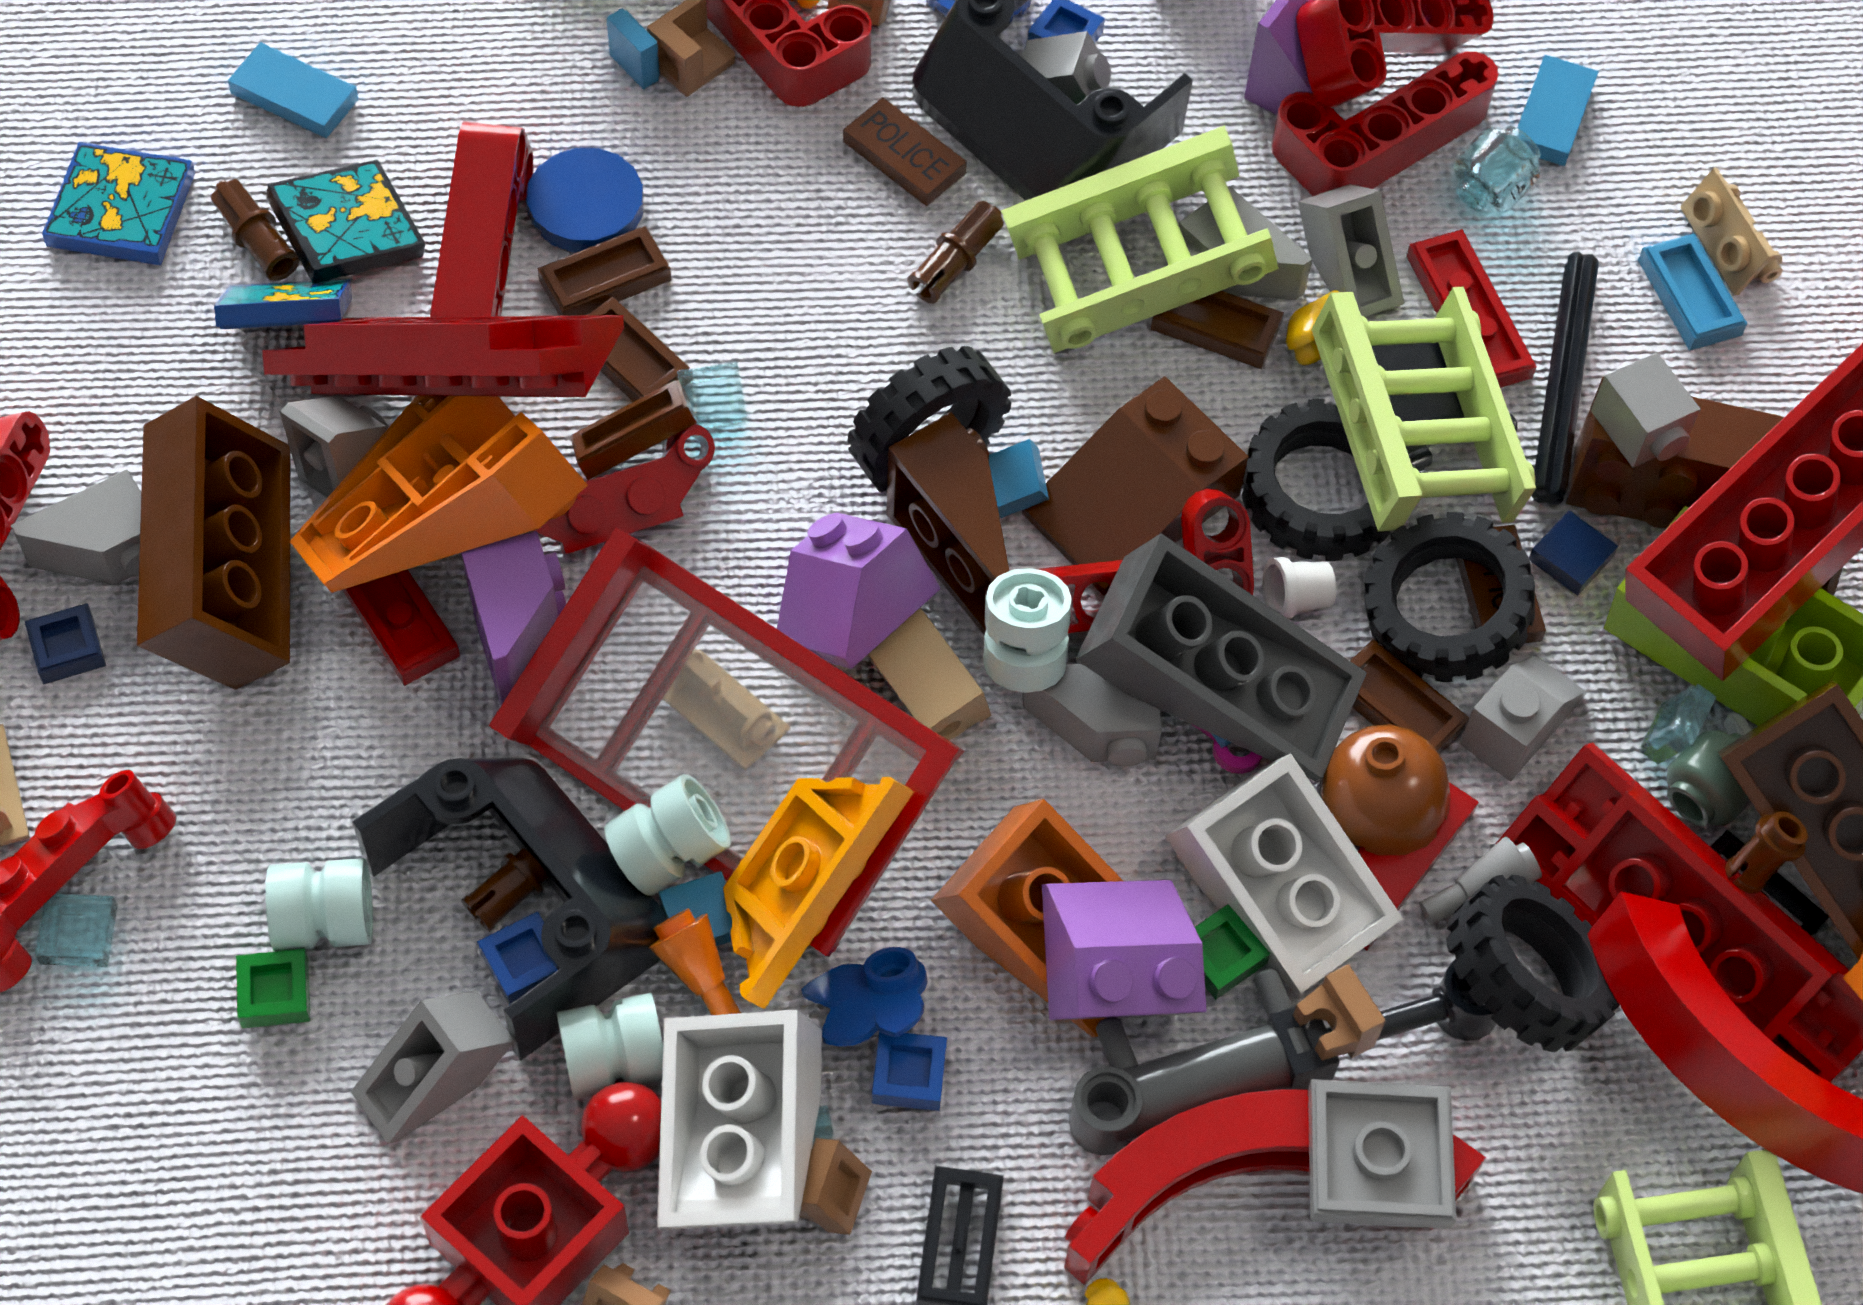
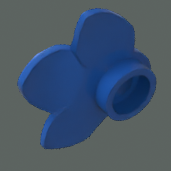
(870, 996)

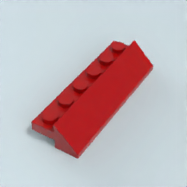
(450, 355)
(1609, 835)

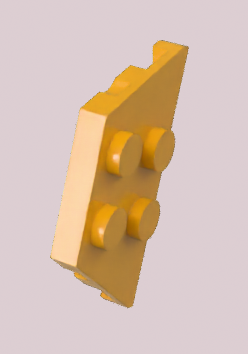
(802, 870)

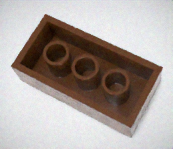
(1658, 489)
(214, 544)
(1813, 768)

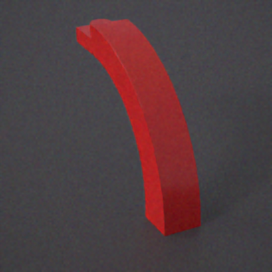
(1718, 1049)
(1193, 1149)

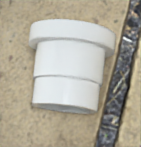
(1298, 586)

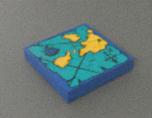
(119, 203)
(283, 304)

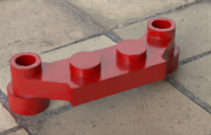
(632, 496)
(63, 846)

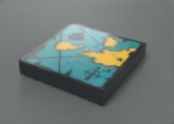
(345, 221)

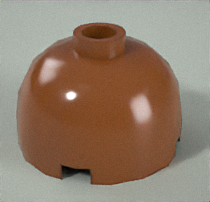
(1387, 789)

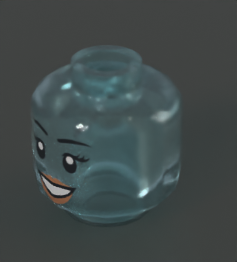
(1497, 169)

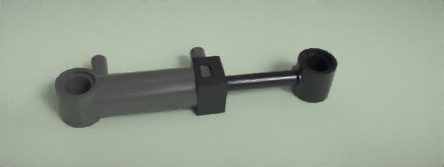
(1252, 1061)

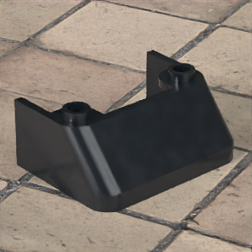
(1022, 120)
(599, 931)

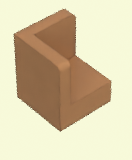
(688, 49)

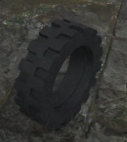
(914, 395)
(1280, 515)
(1450, 539)
(1503, 981)

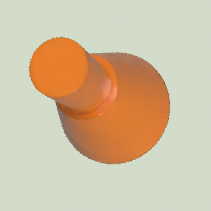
(692, 955)

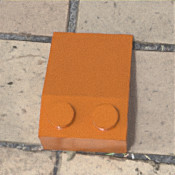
(999, 890)

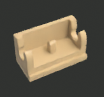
(930, 678)

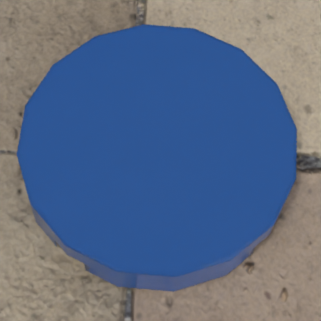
(584, 198)

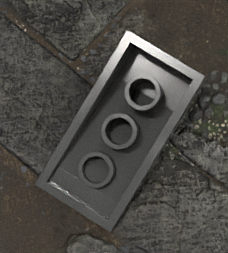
(1220, 658)

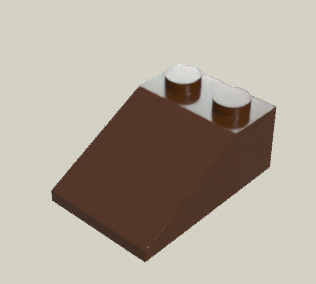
(1137, 478)
(948, 503)

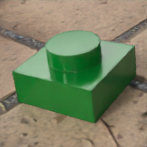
(1229, 951)
(273, 988)

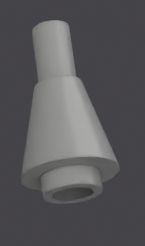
(1500, 860)

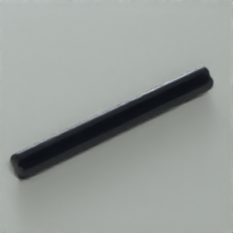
(1565, 378)

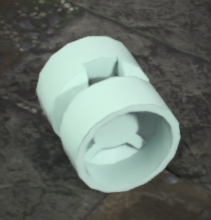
(1026, 630)
(660, 839)
(319, 904)
(612, 1045)

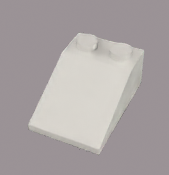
(1286, 872)
(737, 1118)

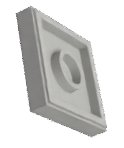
(1381, 1154)

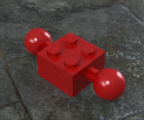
(531, 1217)

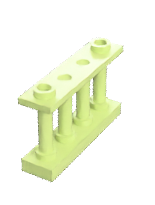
(1125, 192)
(1381, 438)
(1753, 1194)

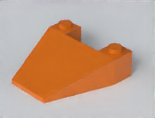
(437, 486)

